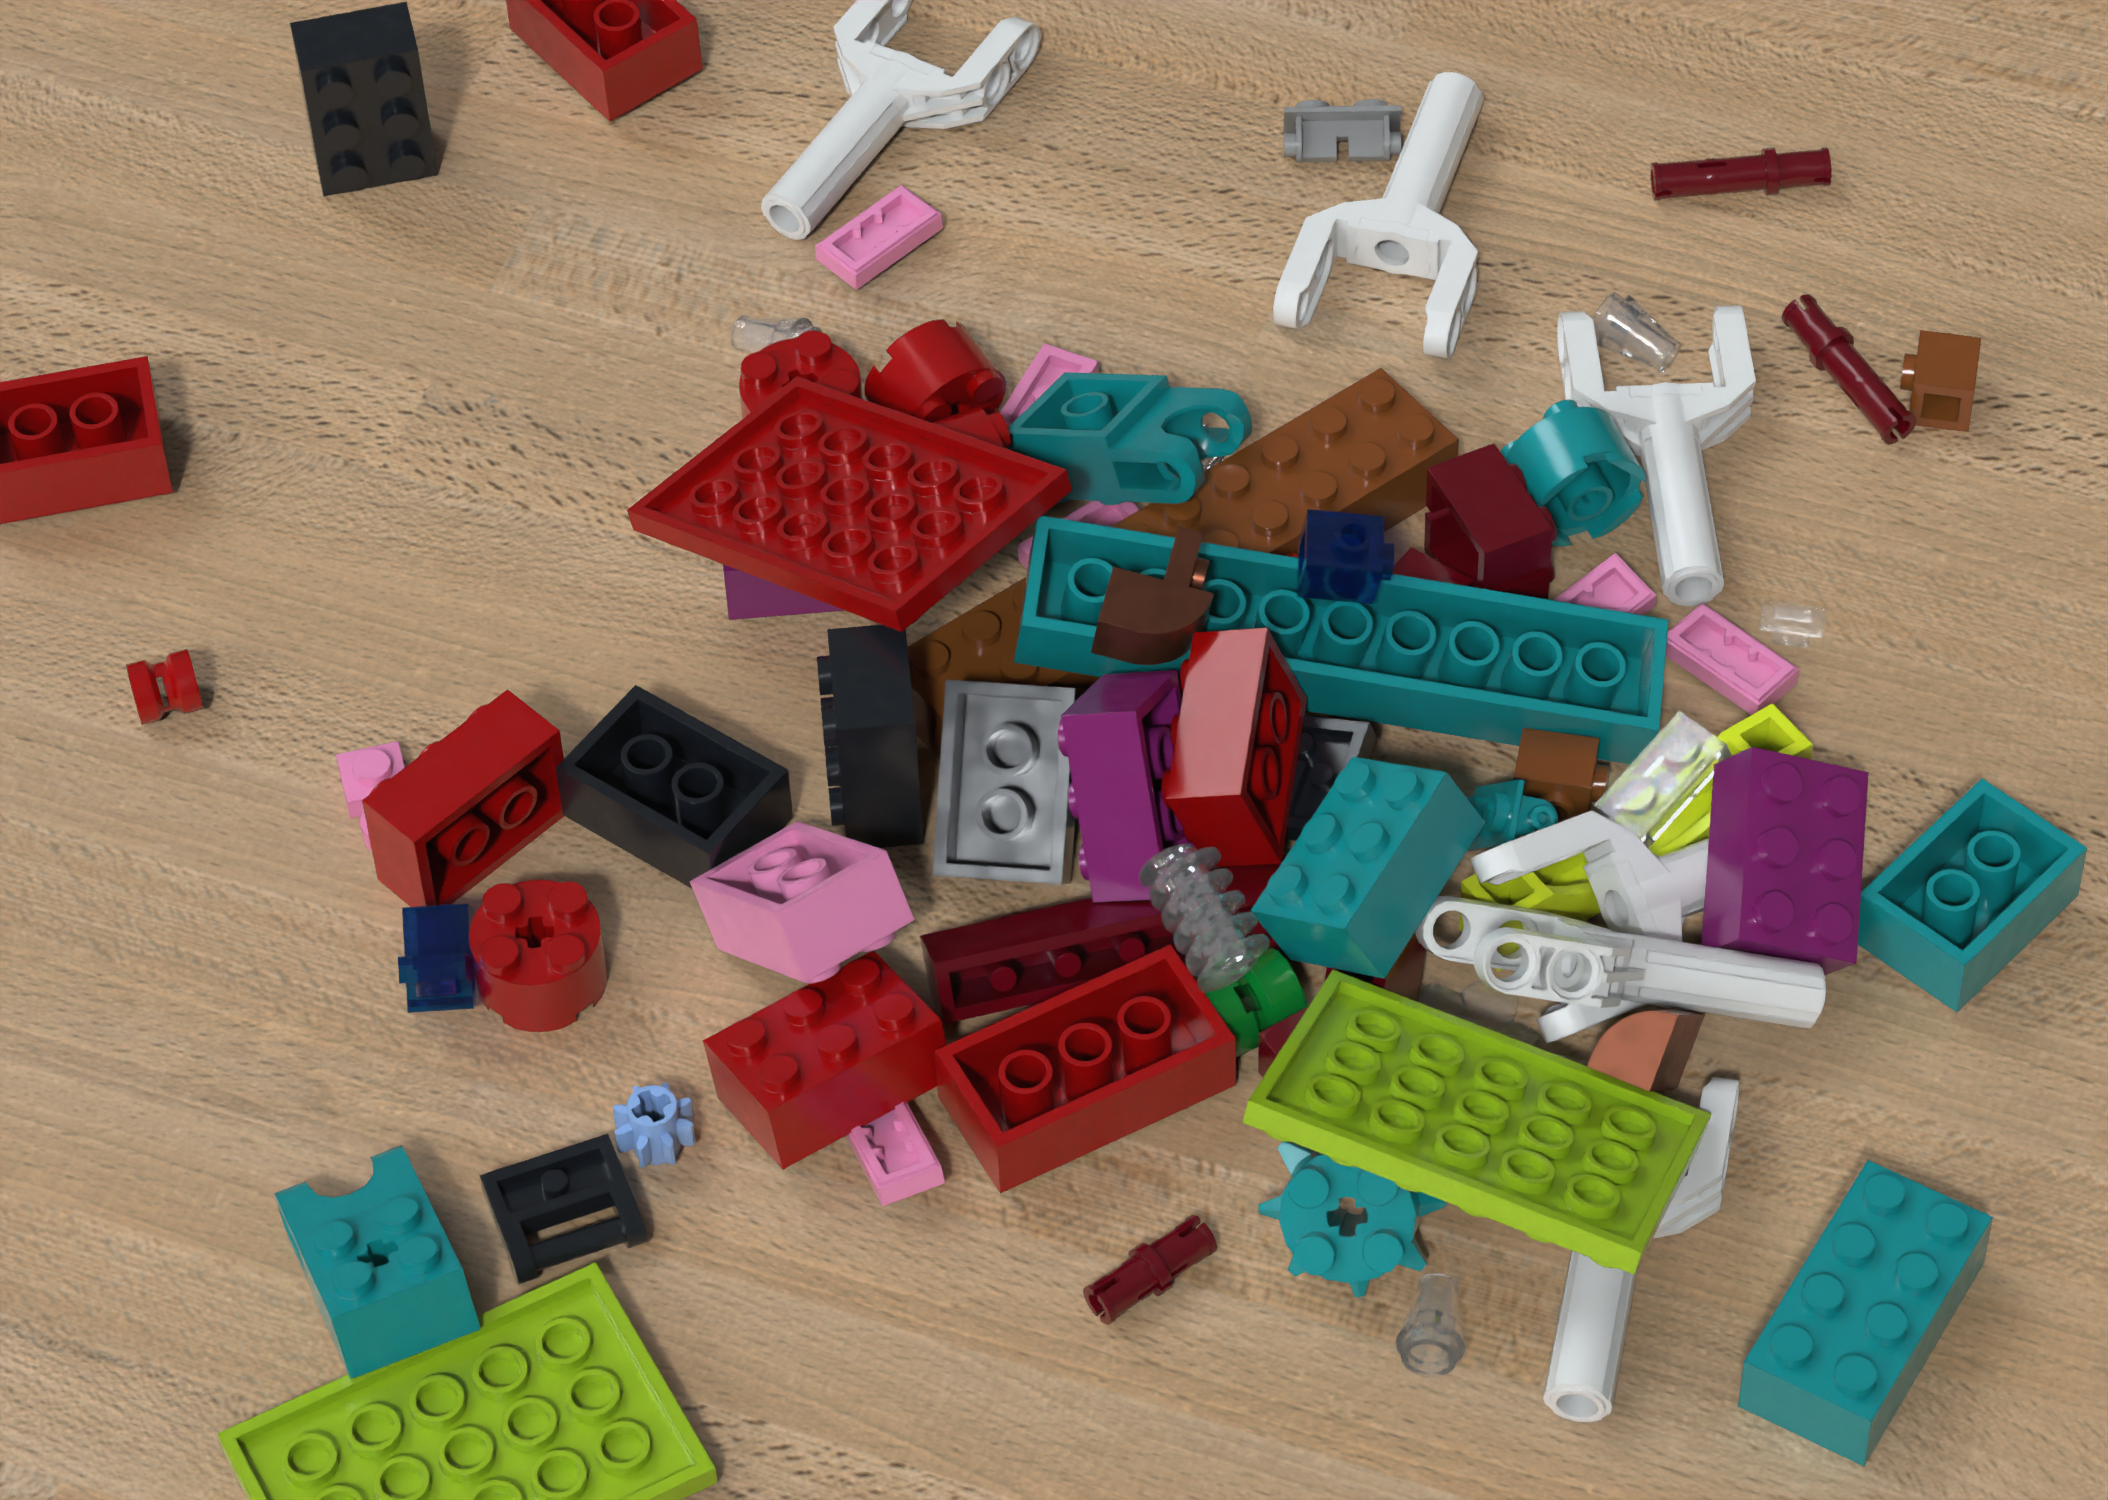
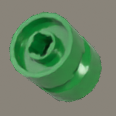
(1259, 999)

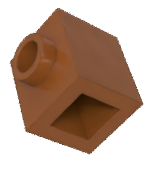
(1942, 379)
(1561, 770)

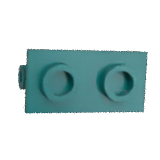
(1508, 814)

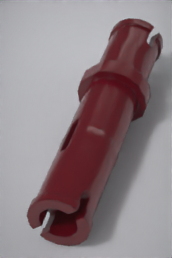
(1741, 174)
(1833, 350)

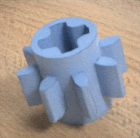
(654, 1125)

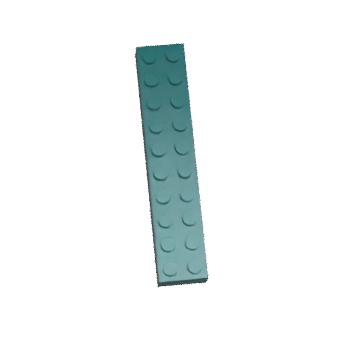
(1412, 659)

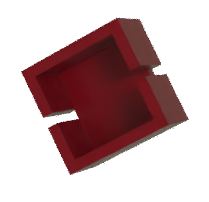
(1489, 524)

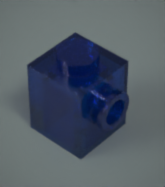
(1342, 556)

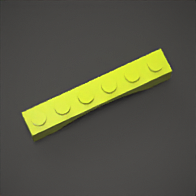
(1565, 886)

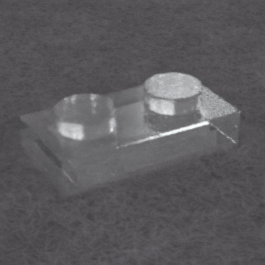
(1663, 778)

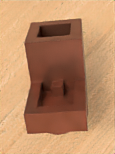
(1151, 617)

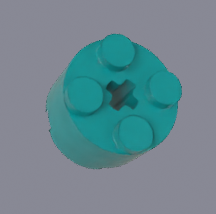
(1578, 470)

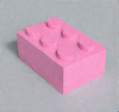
(803, 902)

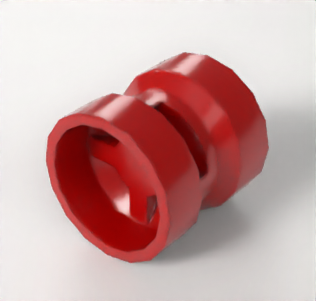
(178, 682)

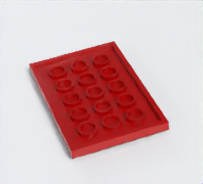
(850, 502)

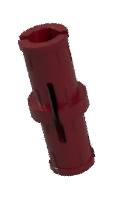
(1150, 1269)

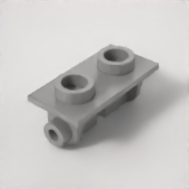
(1368, 126)

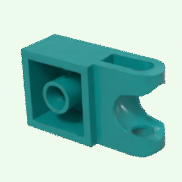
(1129, 435)
(379, 1266)

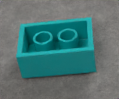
(1368, 866)
(1970, 894)

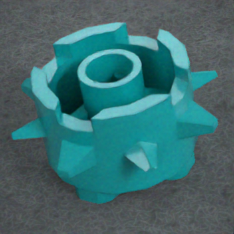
(1339, 1243)

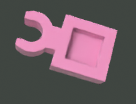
(362, 771)

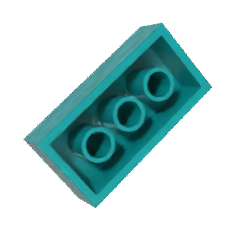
(1864, 1312)

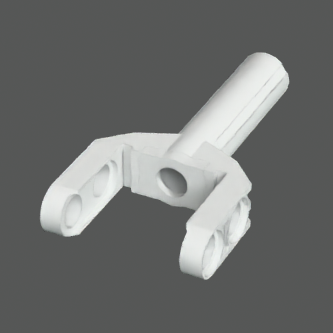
(889, 93)
(1402, 228)
(1668, 430)
(1632, 887)
(1608, 966)
(1599, 1298)

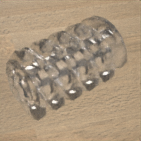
(1202, 915)

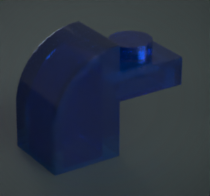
(437, 958)

